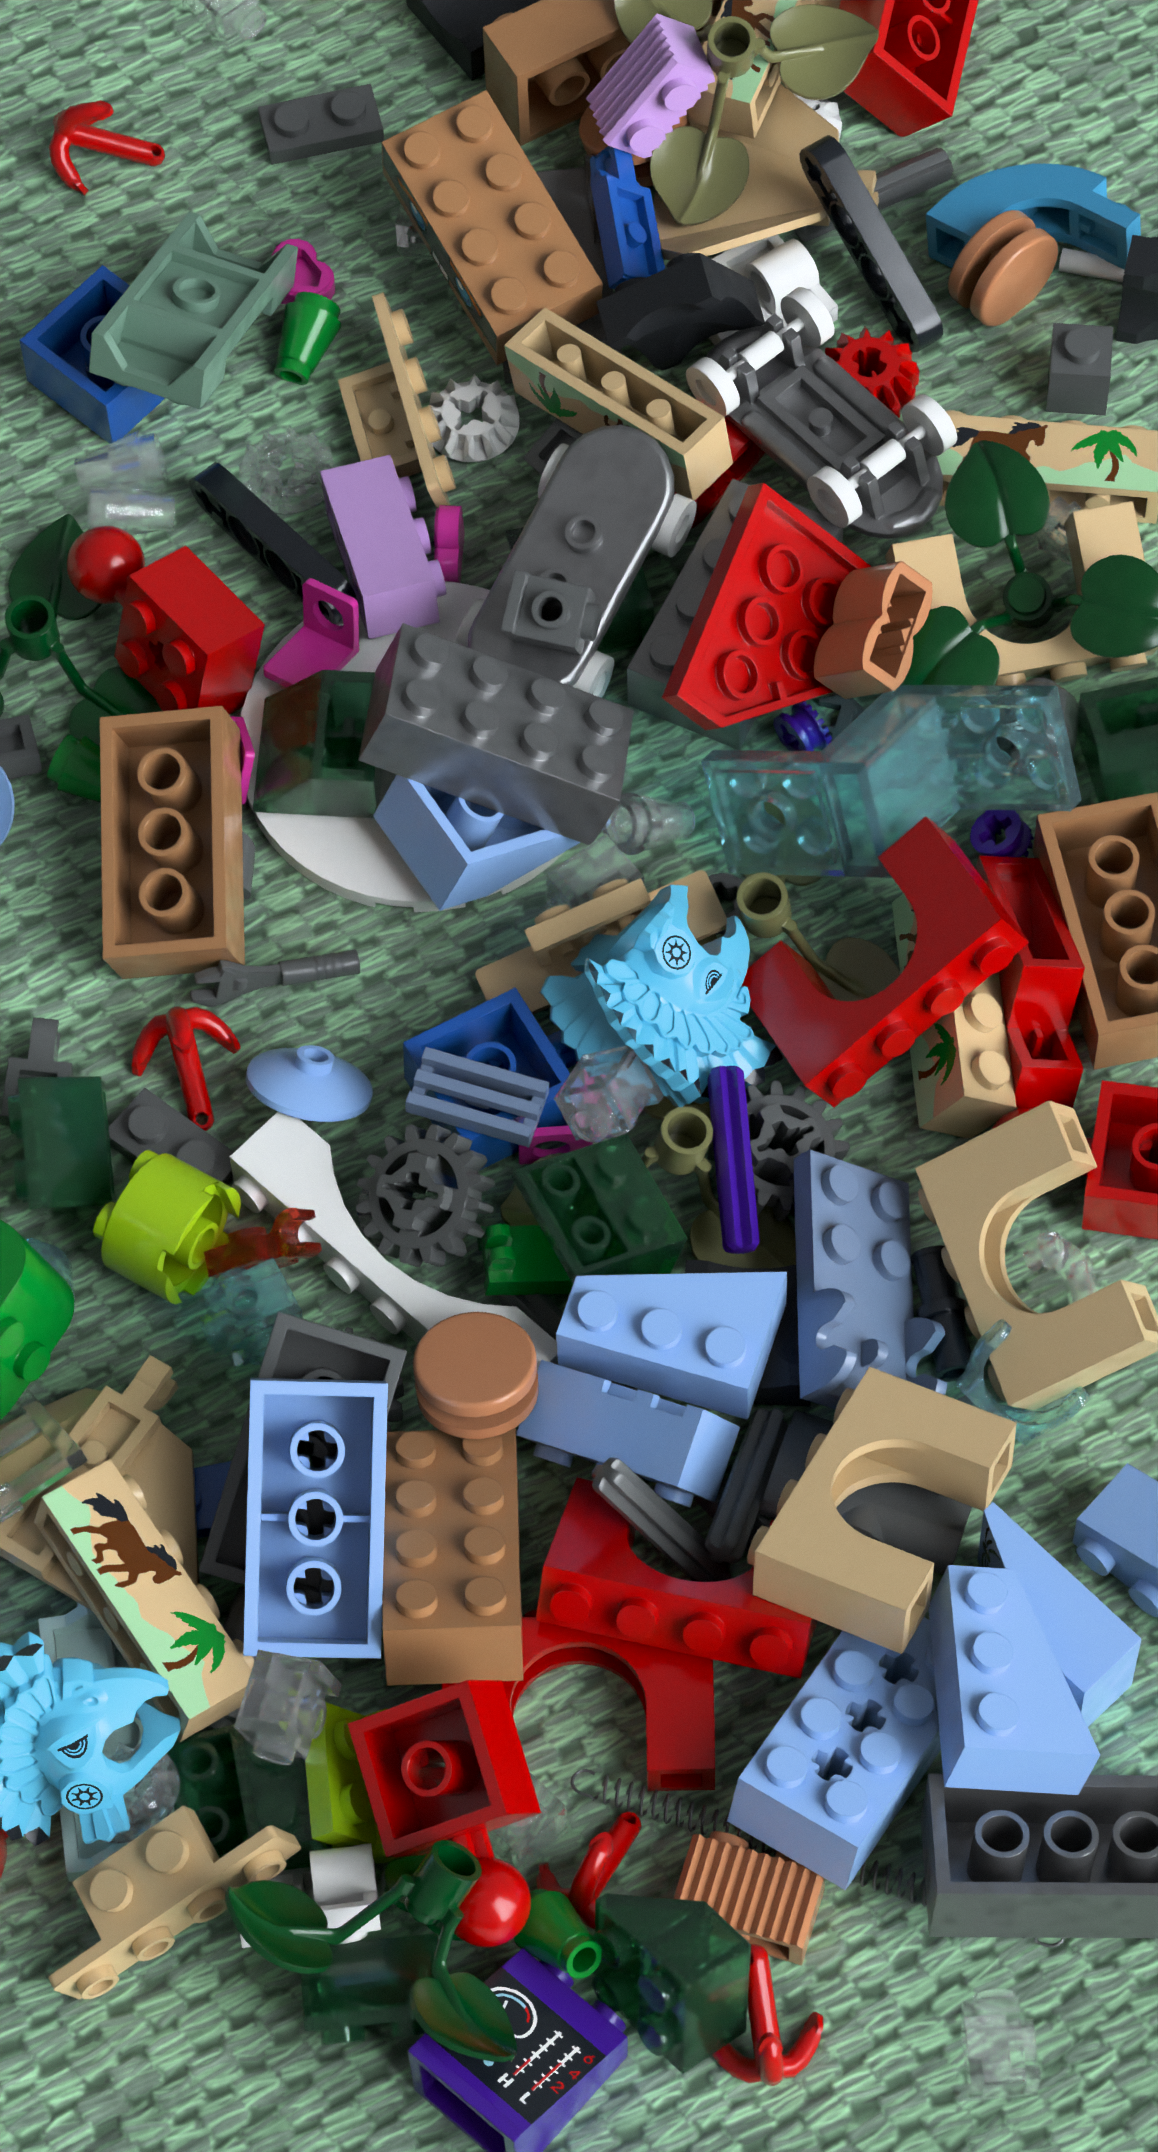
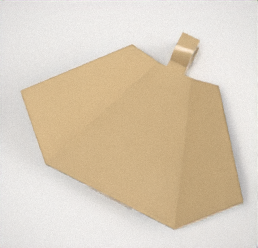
(776, 190)
(136, 1442)

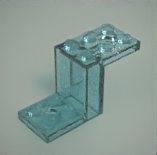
(891, 767)

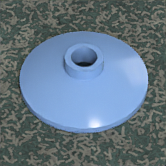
(309, 1084)

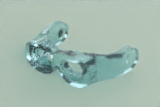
(1029, 1423)

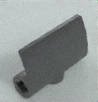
(887, 1512)

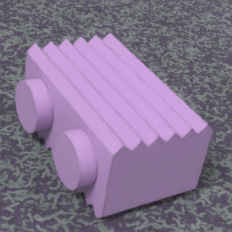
(651, 86)

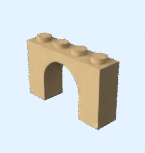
(1090, 537)
(974, 1202)
(879, 1435)

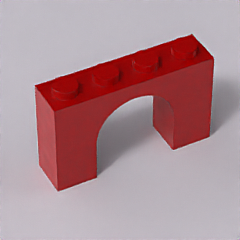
(958, 945)
(605, 1589)
(670, 1685)

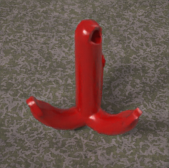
(74, 128)
(179, 1027)
(596, 1868)
(769, 2061)

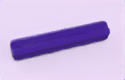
(733, 1159)

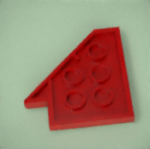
(760, 615)

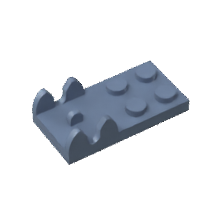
(855, 1280)

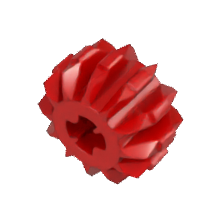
(879, 367)

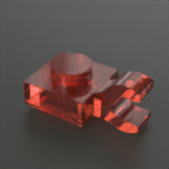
(253, 1245)

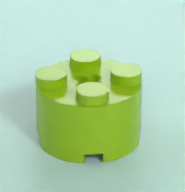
(165, 1225)

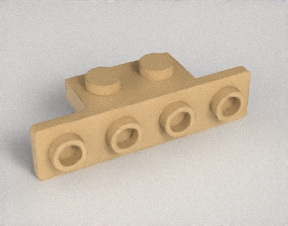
(388, 411)
(564, 931)
(157, 1891)

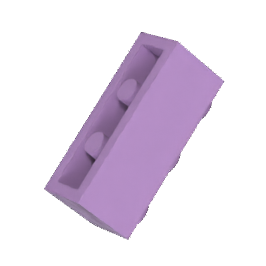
(382, 545)

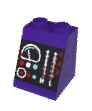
(557, 2066)

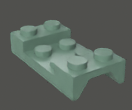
(187, 315)

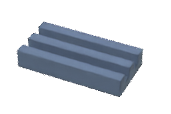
(481, 1075)

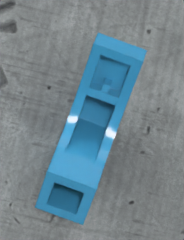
(1057, 197)

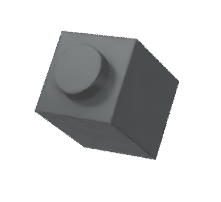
(1079, 369)

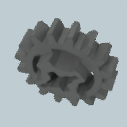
(787, 1127)
(428, 1227)

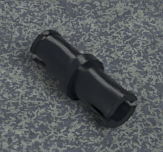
(942, 1304)

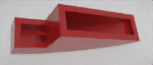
(1037, 984)

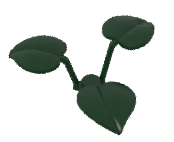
(1003, 497)
(38, 594)
(452, 2008)

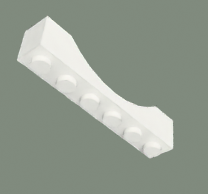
(293, 1168)

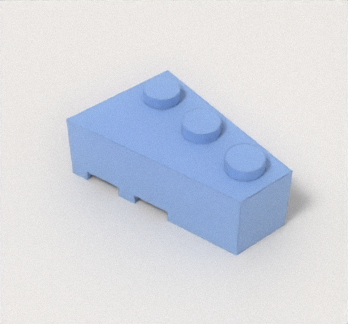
(676, 1333)
(657, 1439)
(1122, 1535)
(1001, 1691)

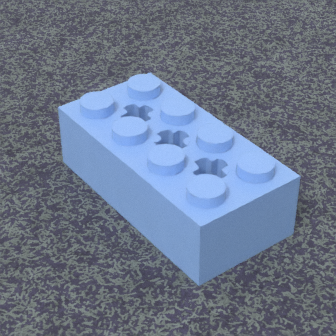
(348, 1551)
(843, 1756)

